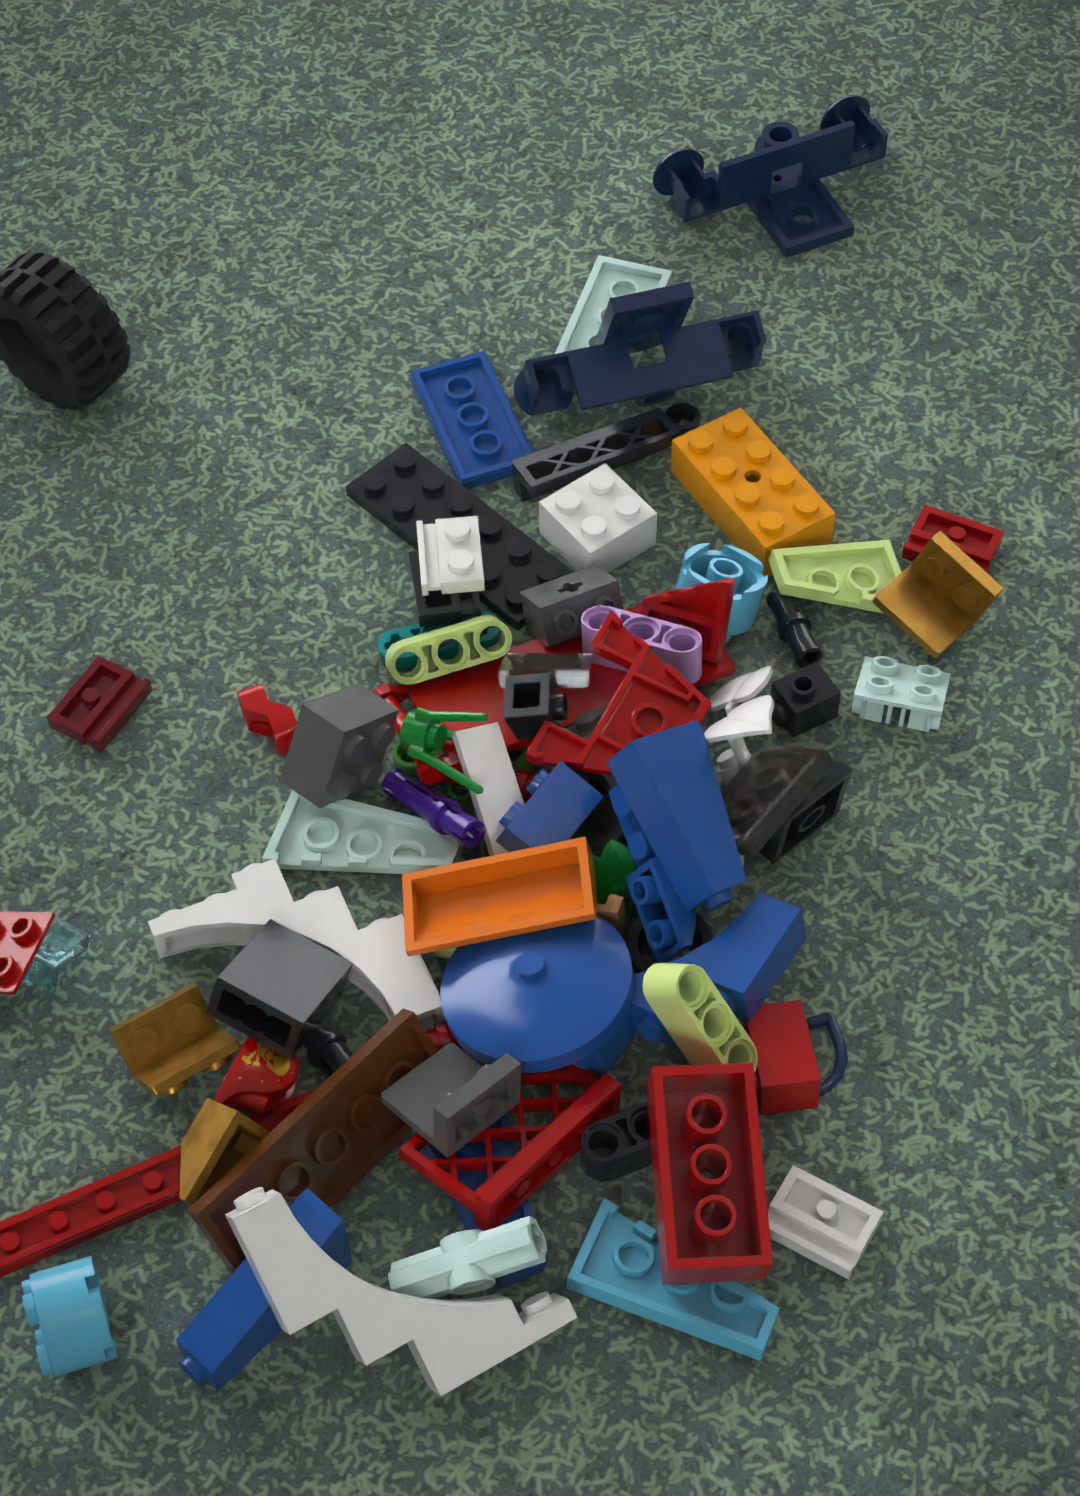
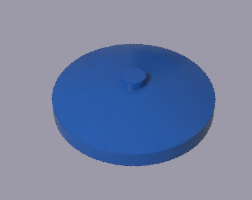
(539, 994)

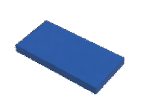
(471, 418)

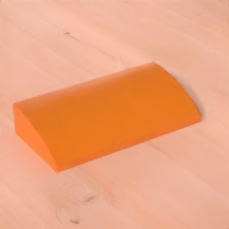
(499, 896)

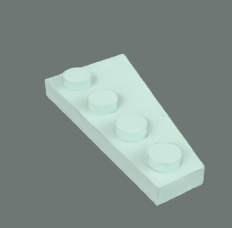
(356, 839)

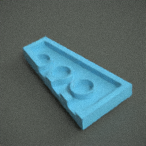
(623, 1270)

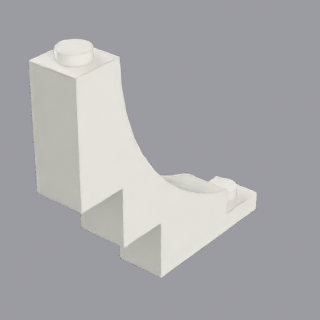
(446, 1337)

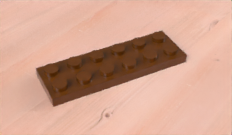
(327, 1138)

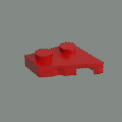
(700, 607)

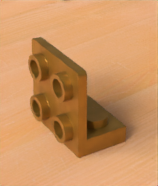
(938, 595)
(173, 1042)

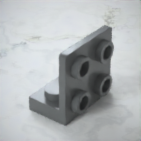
(454, 1096)

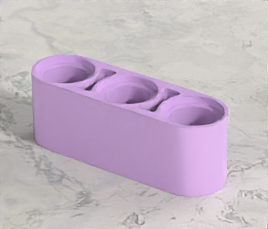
(669, 641)

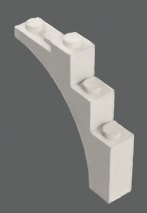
(323, 917)

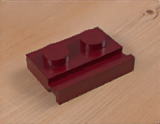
(99, 703)

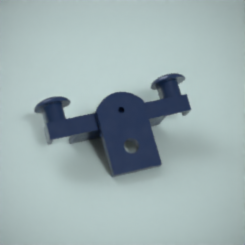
(781, 176)
(634, 324)

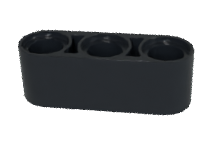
(621, 1136)

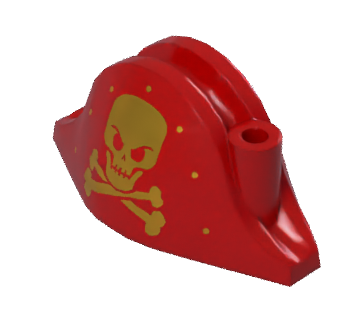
(258, 1079)

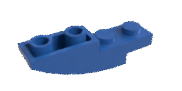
(663, 916)

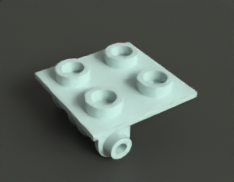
(902, 686)

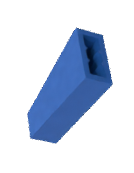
(682, 813)
(238, 1316)

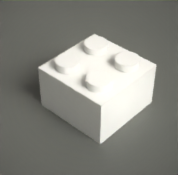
(598, 521)

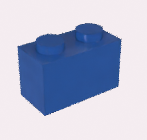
(552, 813)

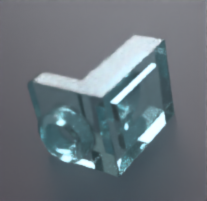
(59, 948)

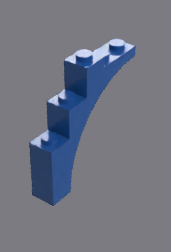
(741, 963)

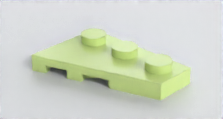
(836, 572)

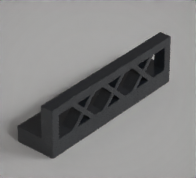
(574, 458)

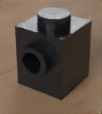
(804, 700)
(531, 701)

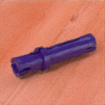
(443, 814)

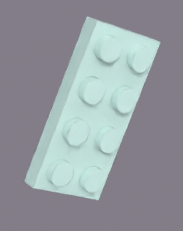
(608, 280)

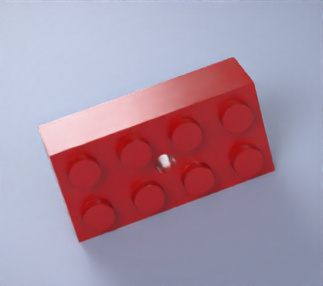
(708, 1123)

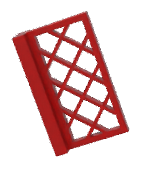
(537, 1160)

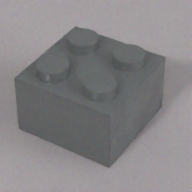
(339, 745)

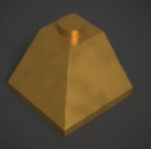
(214, 1146)

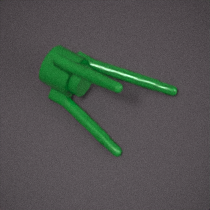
(425, 732)

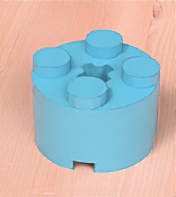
(732, 562)
(70, 1316)

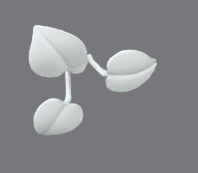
(741, 721)

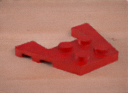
(646, 703)

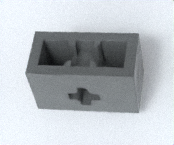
(556, 607)

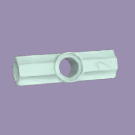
(470, 1260)

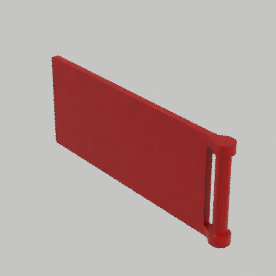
(479, 691)

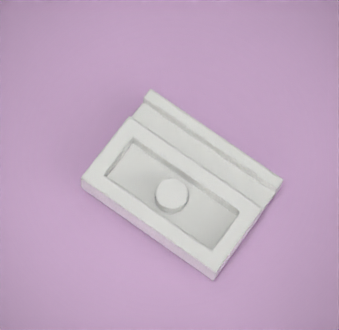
(450, 555)
(822, 1221)

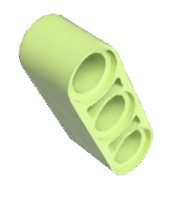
(468, 655)
(697, 1015)

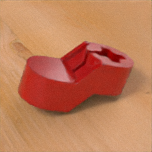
(267, 717)

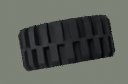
(59, 332)

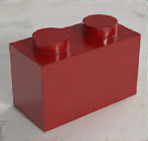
(786, 1064)

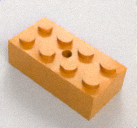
(750, 488)

